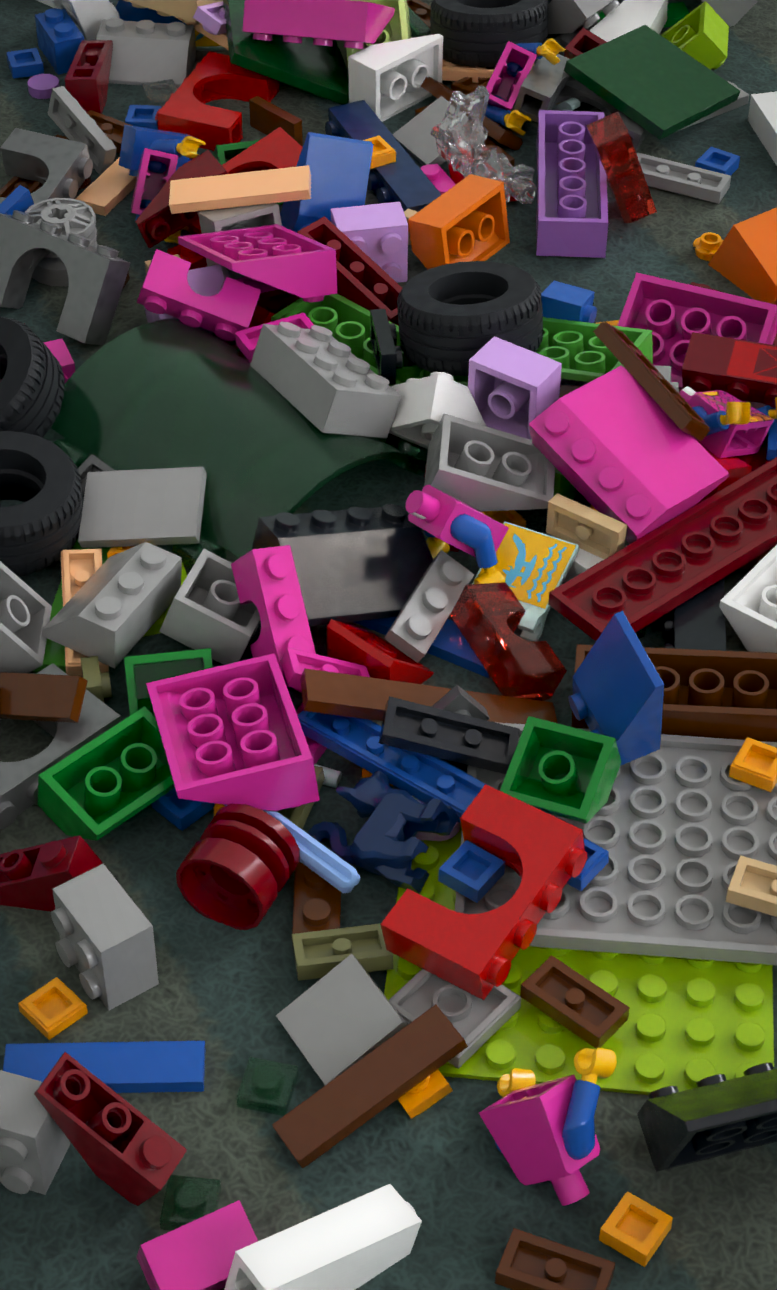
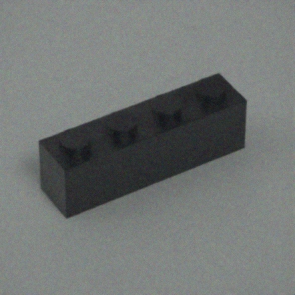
(698, 622)

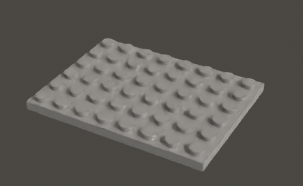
(672, 850)

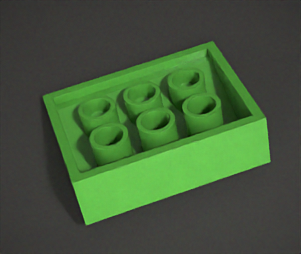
(582, 352)

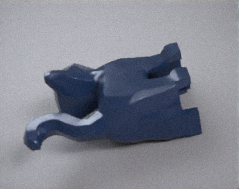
(388, 837)

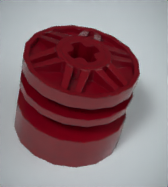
(238, 866)

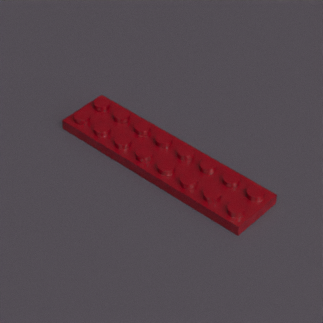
(676, 557)

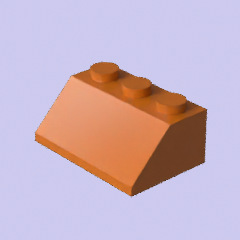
(461, 224)

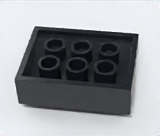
(350, 560)
(711, 1119)

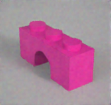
(168, 292)
(272, 584)

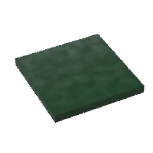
(303, 65)
(652, 81)

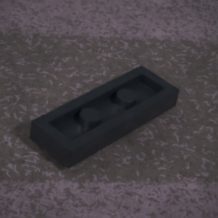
(448, 735)

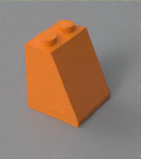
(750, 256)

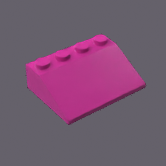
(318, 19)
(272, 257)
(679, 309)
(625, 453)
(235, 736)

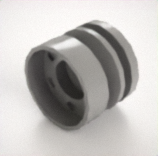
(73, 217)

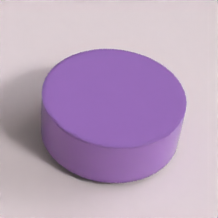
(41, 85)

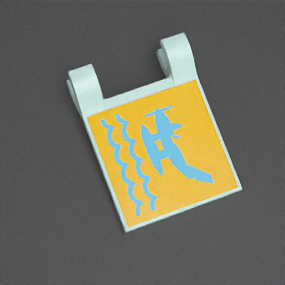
(532, 568)

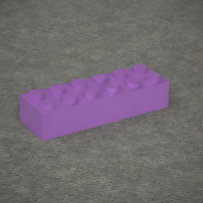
(569, 187)

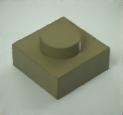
(98, 682)

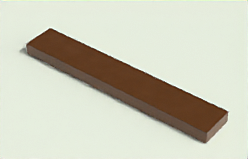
(367, 698)

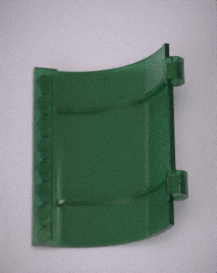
(194, 401)

